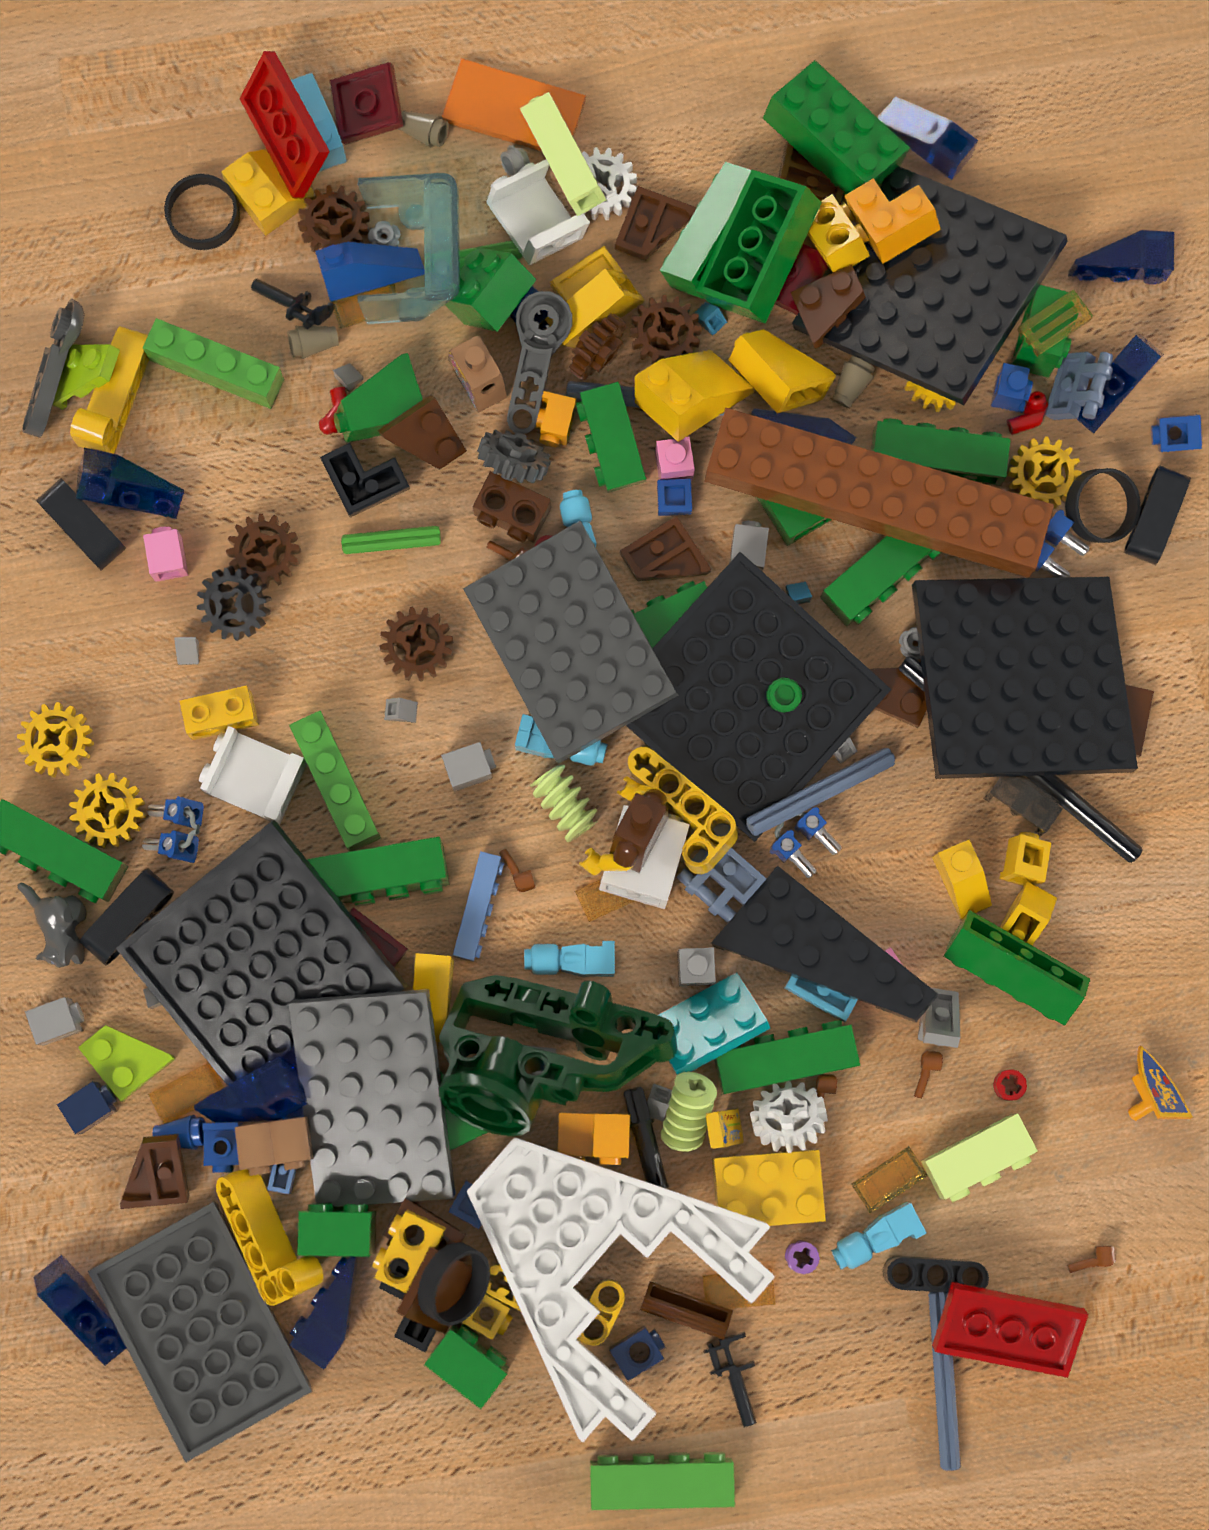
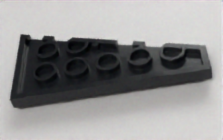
(808, 940)

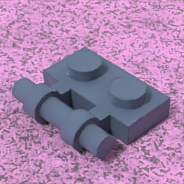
(1071, 384)
(731, 873)

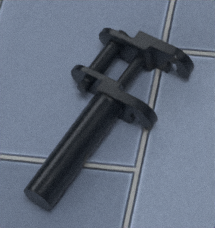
(294, 305)
(735, 1377)

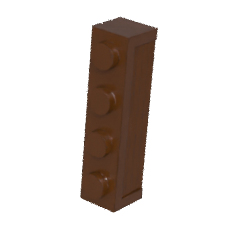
(686, 1310)

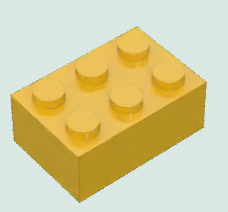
(771, 1186)

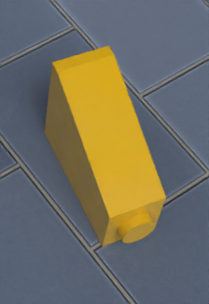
(603, 295)
(780, 371)
(435, 974)

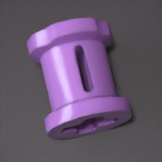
(804, 1267)

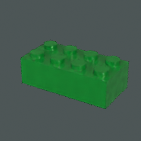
(834, 130)
(758, 246)
(385, 871)

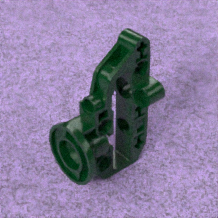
(497, 1085)

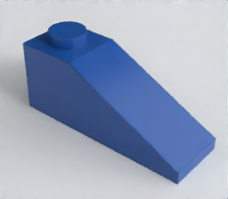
(362, 267)

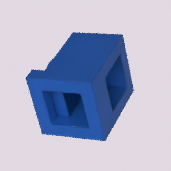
(1012, 388)
(1189, 438)
(212, 1135)

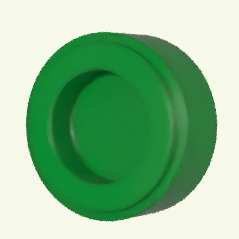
(783, 695)

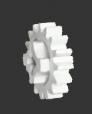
(611, 171)
(788, 1116)

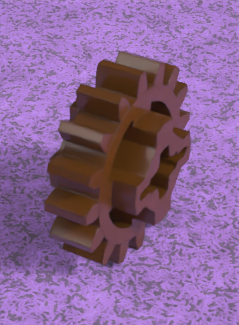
(319, 223)
(676, 324)
(597, 346)
(275, 546)
(430, 649)

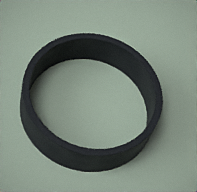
(195, 180)
(1132, 498)
(434, 1273)

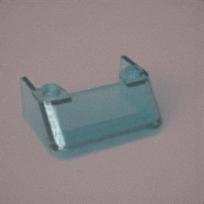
(426, 204)

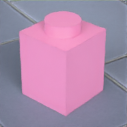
(674, 459)
(165, 554)

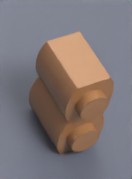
(274, 1144)

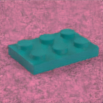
(714, 1023)

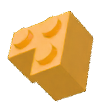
(893, 224)
(594, 1136)

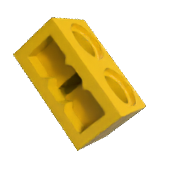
(836, 236)
(216, 711)
(402, 1248)

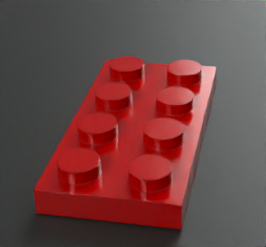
(284, 124)
(1010, 1330)

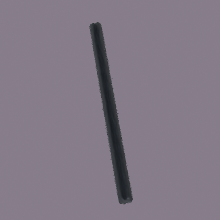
(1060, 791)

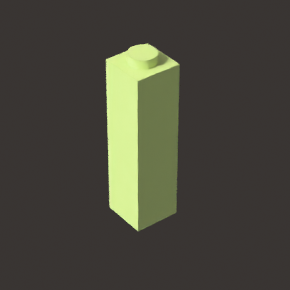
(562, 154)

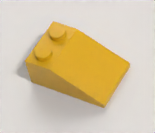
(688, 391)

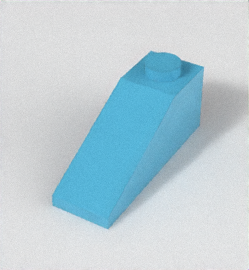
(318, 110)

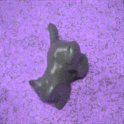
(58, 922)

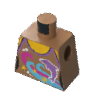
(475, 371)

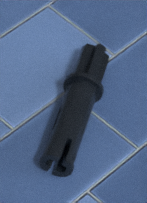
(645, 1137)

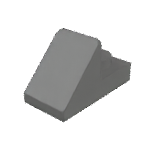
(941, 1020)

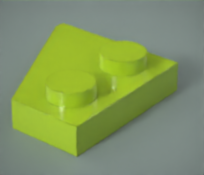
(84, 370)
(123, 1060)

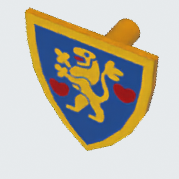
(1156, 1091)

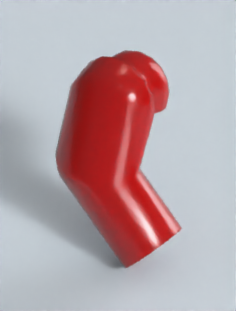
(1032, 416)
(327, 423)

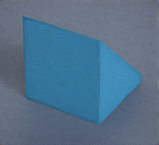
(710, 318)
(799, 592)

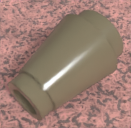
(425, 128)
(311, 341)
(852, 381)

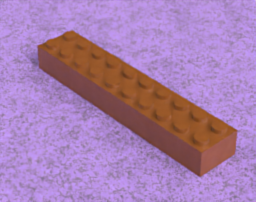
(879, 493)

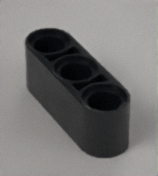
(1157, 515)
(81, 524)
(126, 915)
(918, 1269)

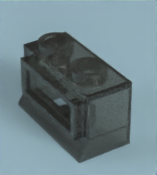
(1026, 800)

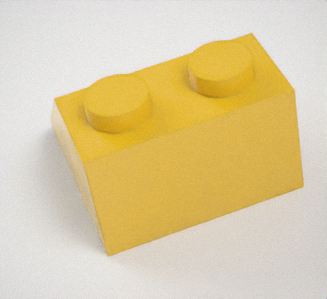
(262, 190)

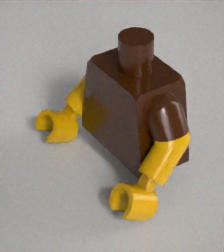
(635, 833)

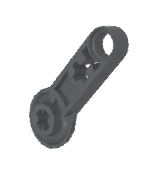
(64, 331)
(537, 349)

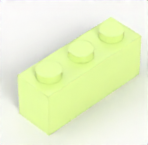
(980, 1158)

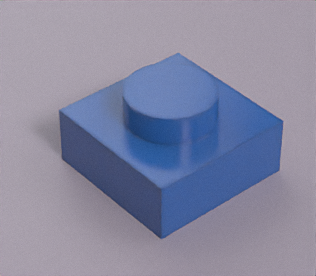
(674, 497)
(464, 1208)

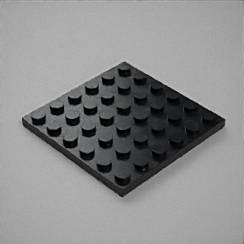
(951, 297)
(721, 664)
(1023, 677)
(249, 945)

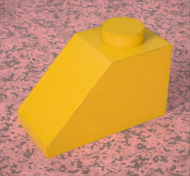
(963, 878)
(1029, 913)

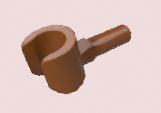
(507, 554)
(523, 880)
(929, 1061)
(826, 1084)
(1104, 1258)

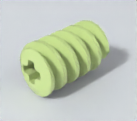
(564, 803)
(686, 1115)

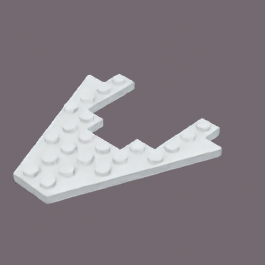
(550, 1226)

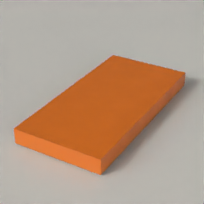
(491, 101)

